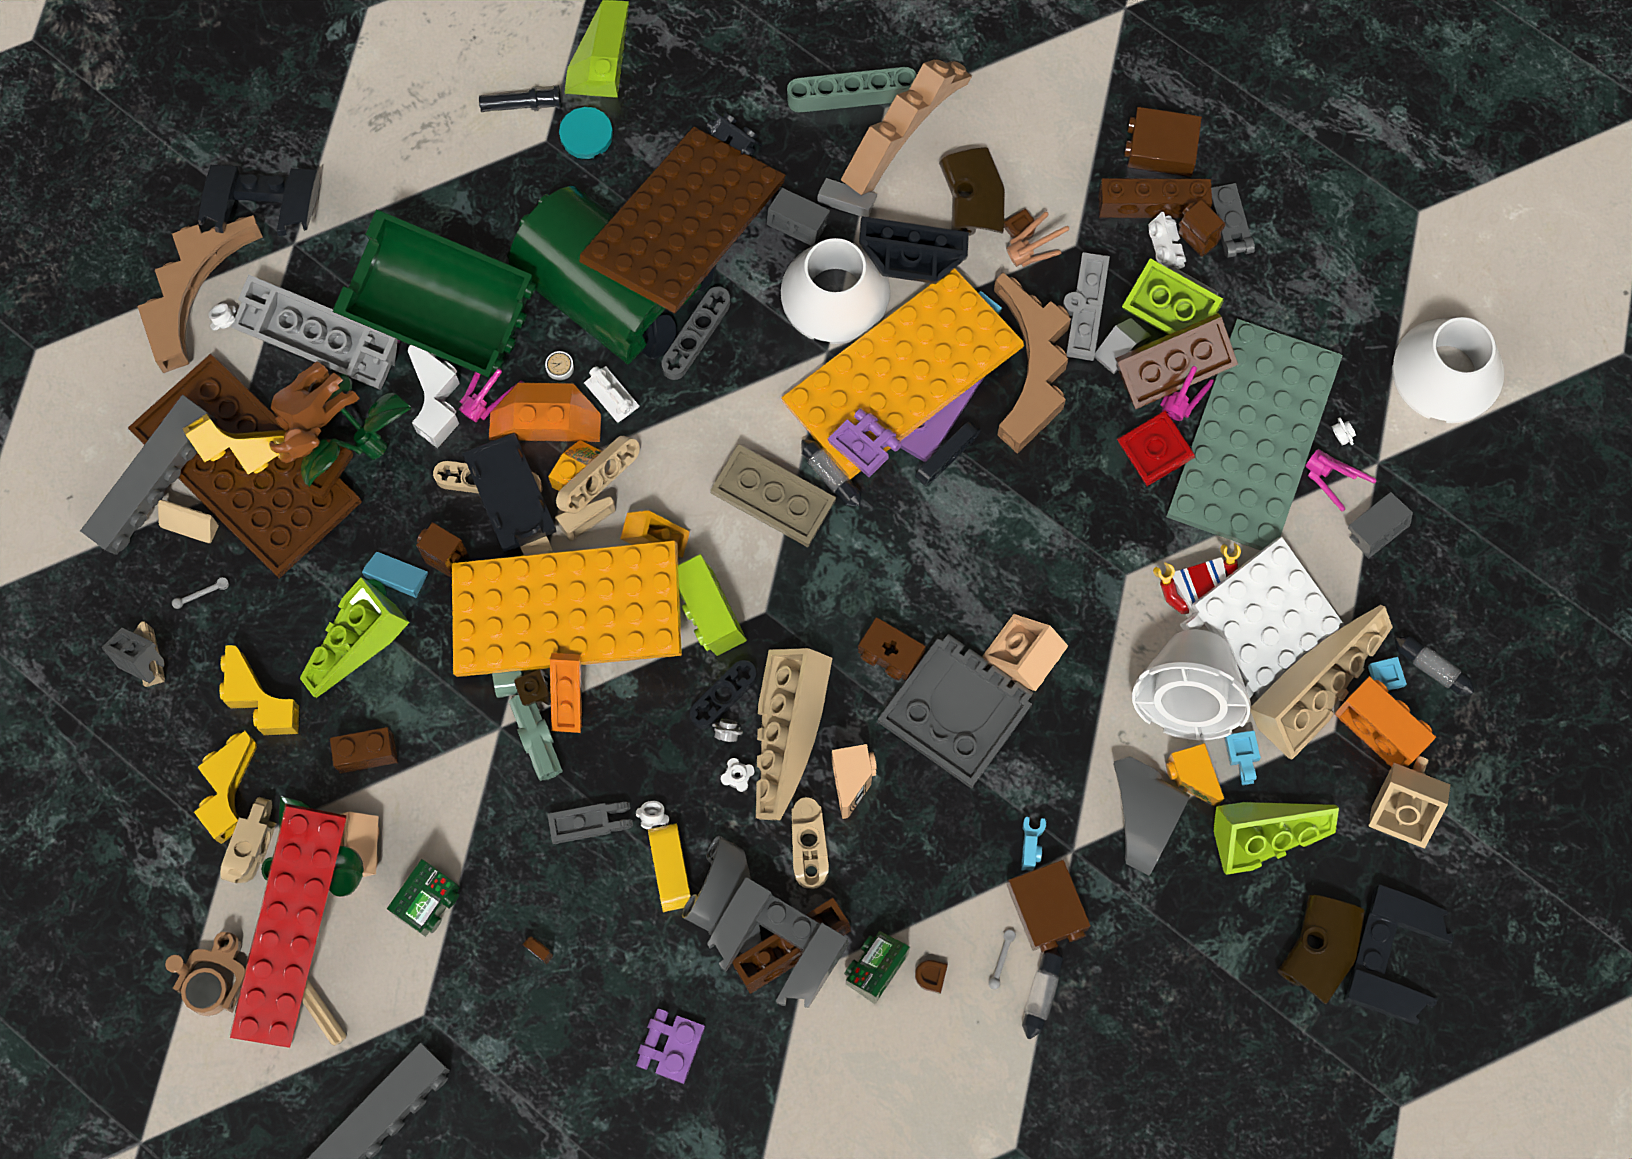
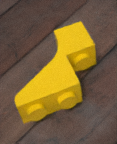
(249, 448)
(243, 690)
(224, 772)

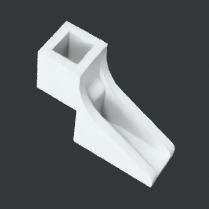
(438, 381)

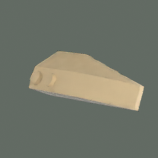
(1306, 693)
(791, 714)

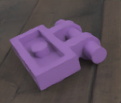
(859, 448)
(679, 1049)

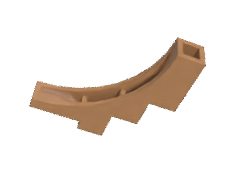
(908, 110)
(199, 255)
(1040, 329)

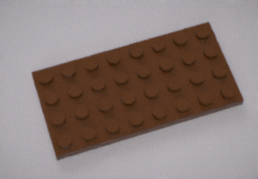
(682, 219)
(262, 507)

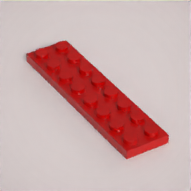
(287, 926)

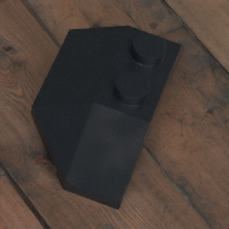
(912, 249)

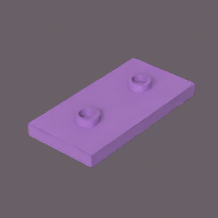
(928, 437)

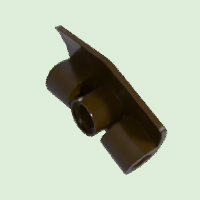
(976, 174)
(1338, 931)

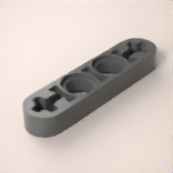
(699, 334)

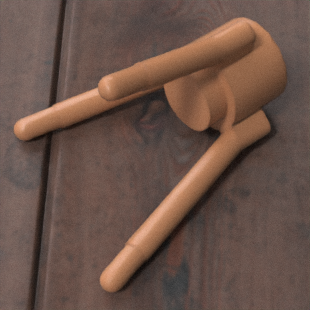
(1021, 251)

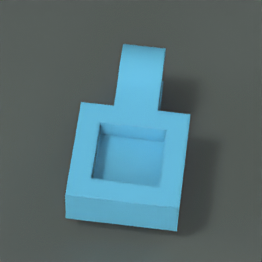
(1243, 750)
(1031, 851)

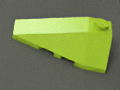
(598, 59)
(359, 632)
(1258, 831)

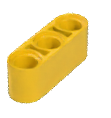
(669, 867)

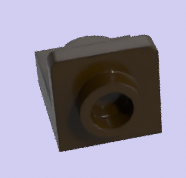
(534, 688)

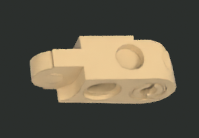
(808, 820)
(248, 844)

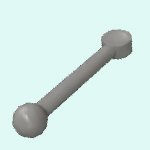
(222, 583)
(1009, 937)

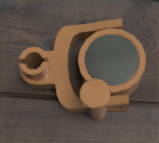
(206, 989)

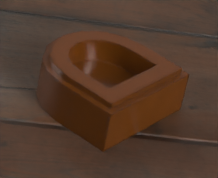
(1018, 224)
(538, 949)
(931, 975)

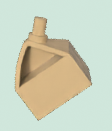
(1410, 803)

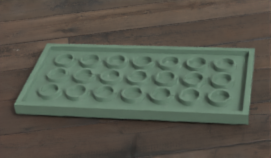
(1255, 437)

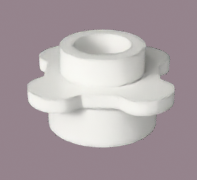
(222, 316)
(1344, 432)
(737, 782)
(652, 815)

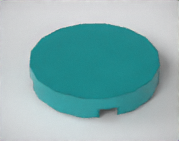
(586, 132)

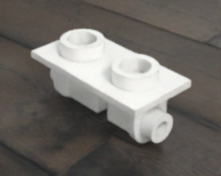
(1163, 232)
(611, 393)

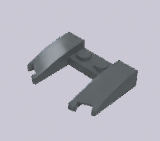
(819, 942)

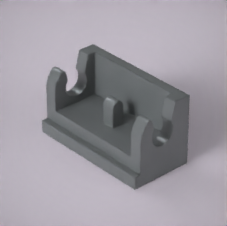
(797, 217)
(1380, 524)
(133, 654)

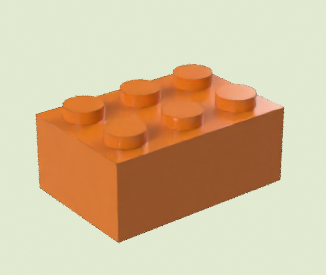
(1385, 724)

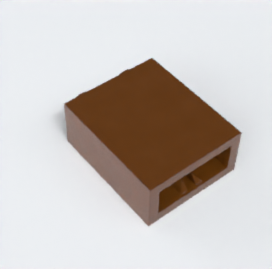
(1163, 141)
(1048, 906)

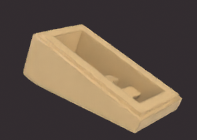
(576, 524)

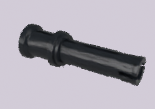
(532, 99)

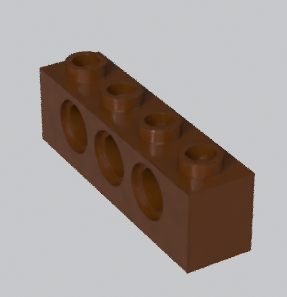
(1150, 197)
(777, 955)

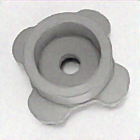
(727, 730)

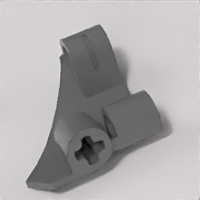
(1149, 812)
(724, 879)

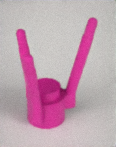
(1177, 404)
(474, 406)
(1323, 464)

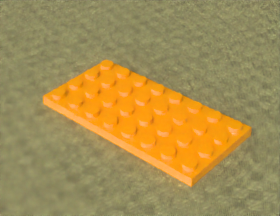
(906, 365)
(580, 602)

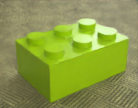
(1169, 299)
(708, 607)

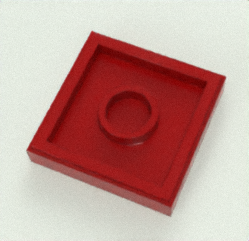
(1156, 448)

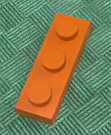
(566, 692)

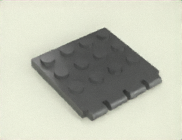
(956, 710)

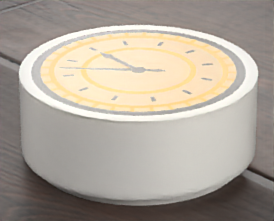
(559, 365)

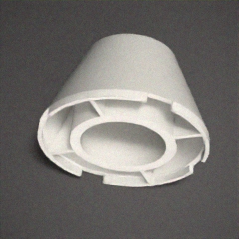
(834, 315)
(1434, 387)
(1193, 688)

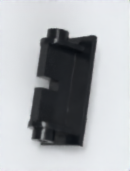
(725, 126)

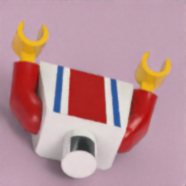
(1188, 585)

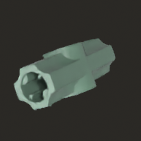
(536, 739)

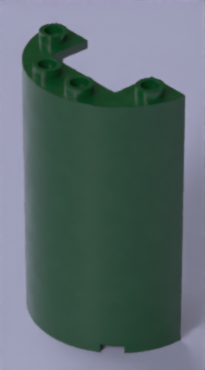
(550, 251)
(436, 295)

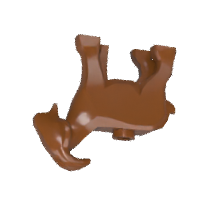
(304, 410)

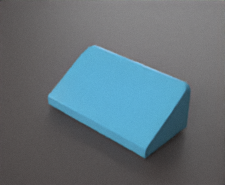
(395, 574)

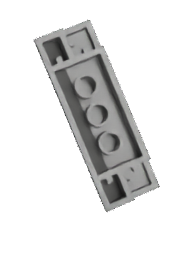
(314, 332)

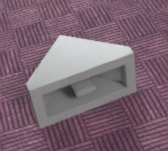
(1121, 340)

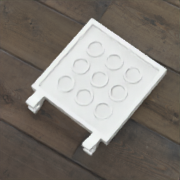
(1266, 615)

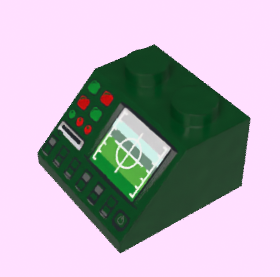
(424, 898)
(877, 965)

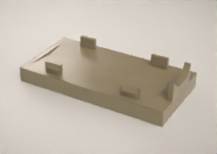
(773, 495)

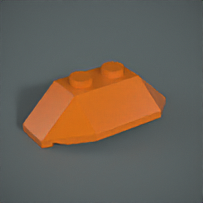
(546, 414)

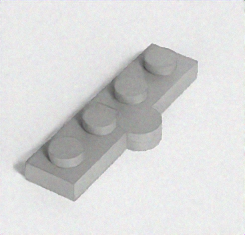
(1086, 306)

